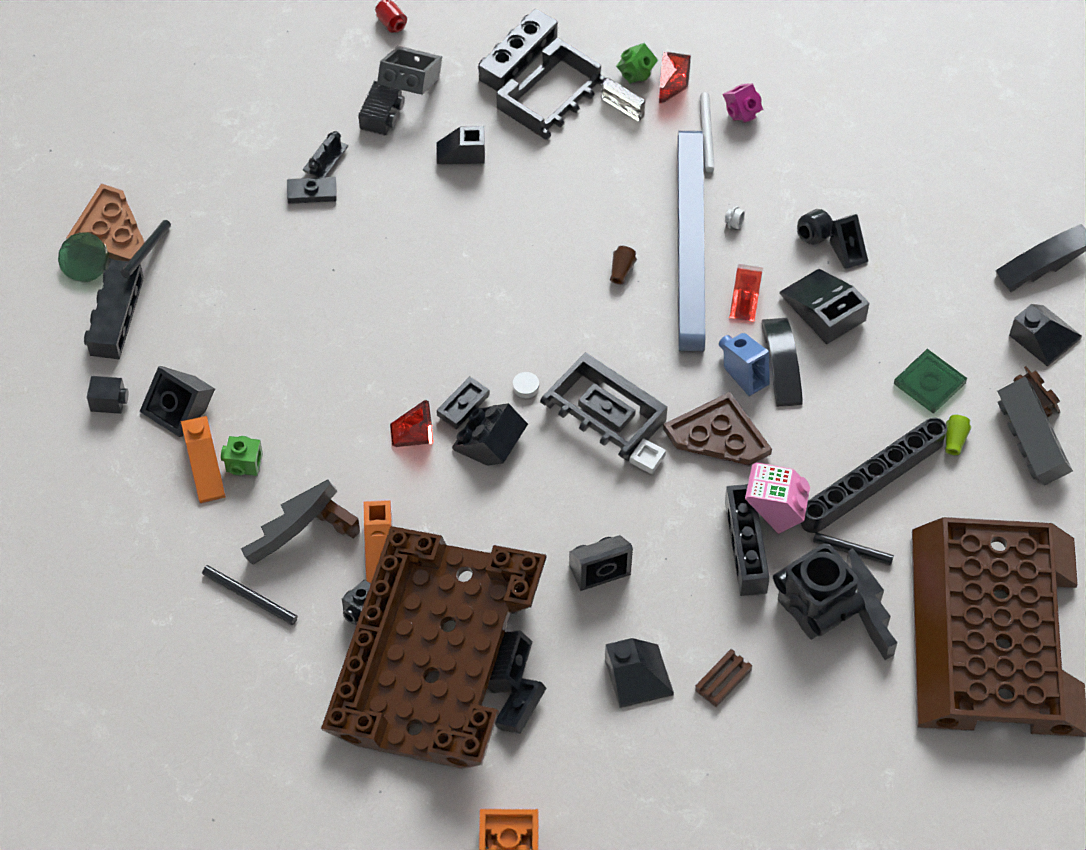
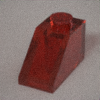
(746, 292)

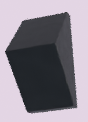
(848, 241)

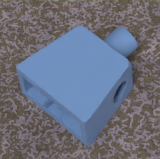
(746, 362)

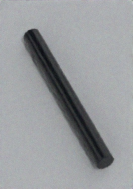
(145, 249)
(250, 595)

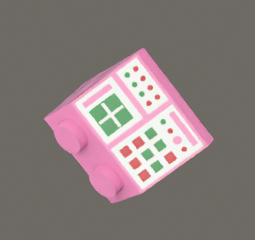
(778, 495)

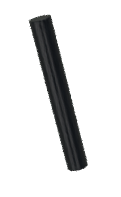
(862, 551)

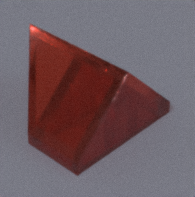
(674, 75)
(413, 427)

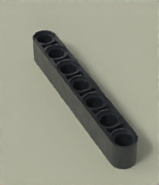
(879, 464)

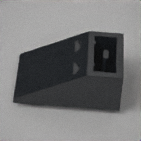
(827, 304)

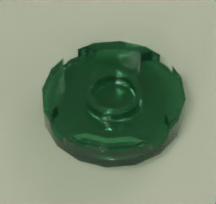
(83, 257)

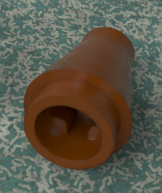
(622, 263)

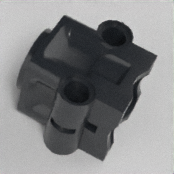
(819, 590)

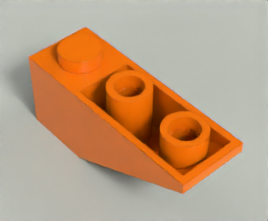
(376, 528)

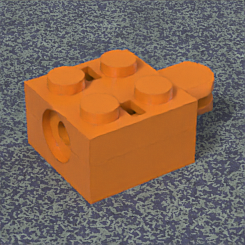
(508, 829)

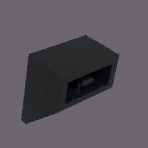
(490, 434)

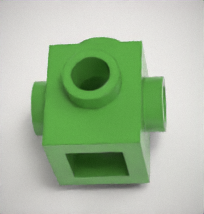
(637, 63)
(242, 455)

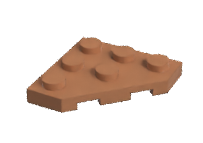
(112, 221)

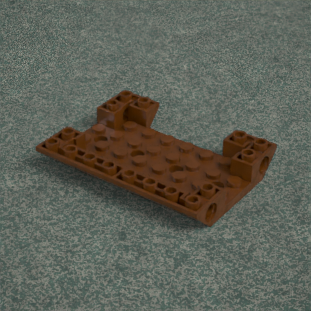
(961, 619)
(403, 641)

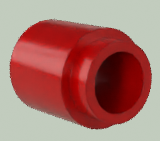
(390, 16)

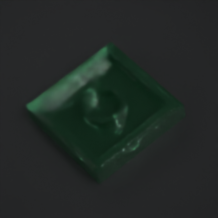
(930, 381)

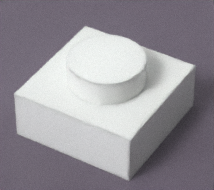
(647, 456)

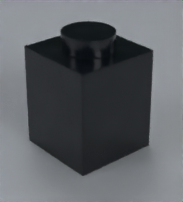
(107, 394)

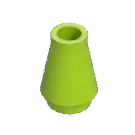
(956, 434)

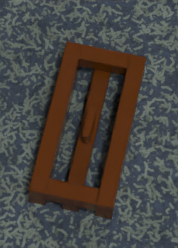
(737, 661)

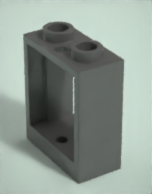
(417, 75)

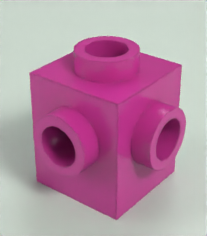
(743, 102)

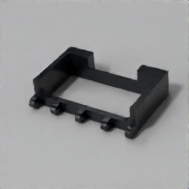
(554, 53)
(598, 373)

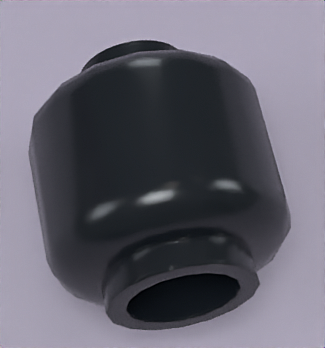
(814, 226)

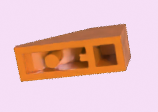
(203, 459)

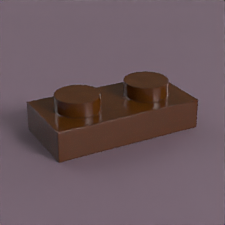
(341, 519)

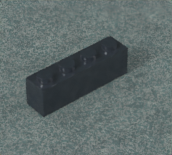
(113, 311)

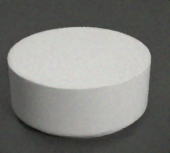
(525, 385)

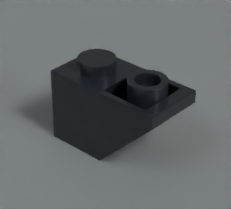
(462, 146)

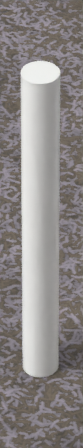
(707, 132)

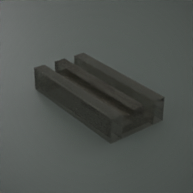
(623, 99)

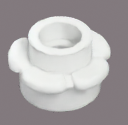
(735, 218)

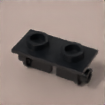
(326, 155)

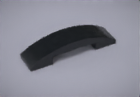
(783, 361)

